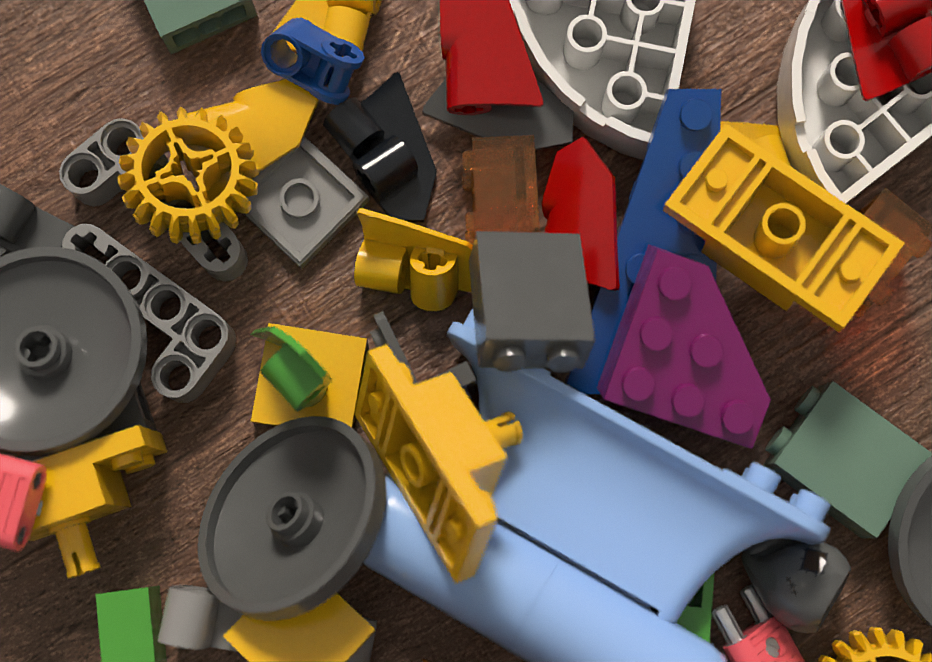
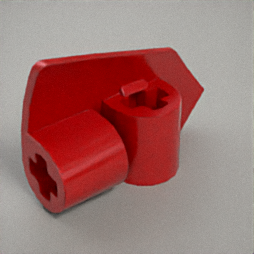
(889, 43)
(485, 57)
(583, 202)

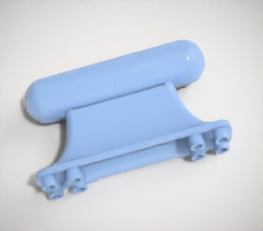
(591, 530)

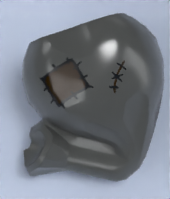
(797, 580)

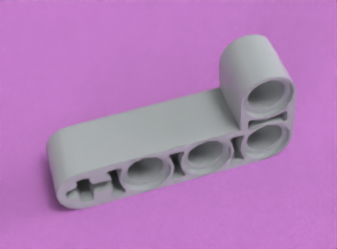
(100, 154)
(183, 328)
(200, 620)

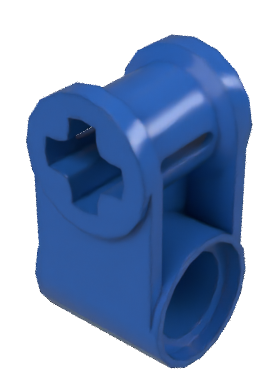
(316, 61)

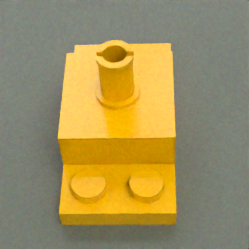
(781, 230)
(437, 455)
(87, 486)

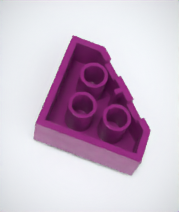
(683, 353)

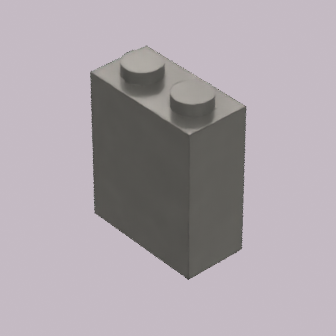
(530, 301)

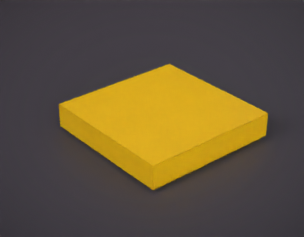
(340, 357)
(321, 635)

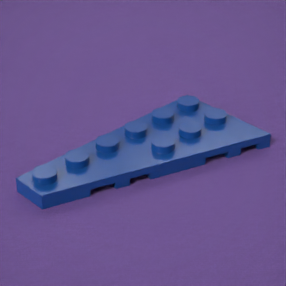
(679, 138)

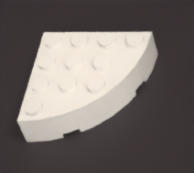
(608, 61)
(825, 121)

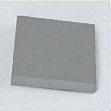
(304, 202)

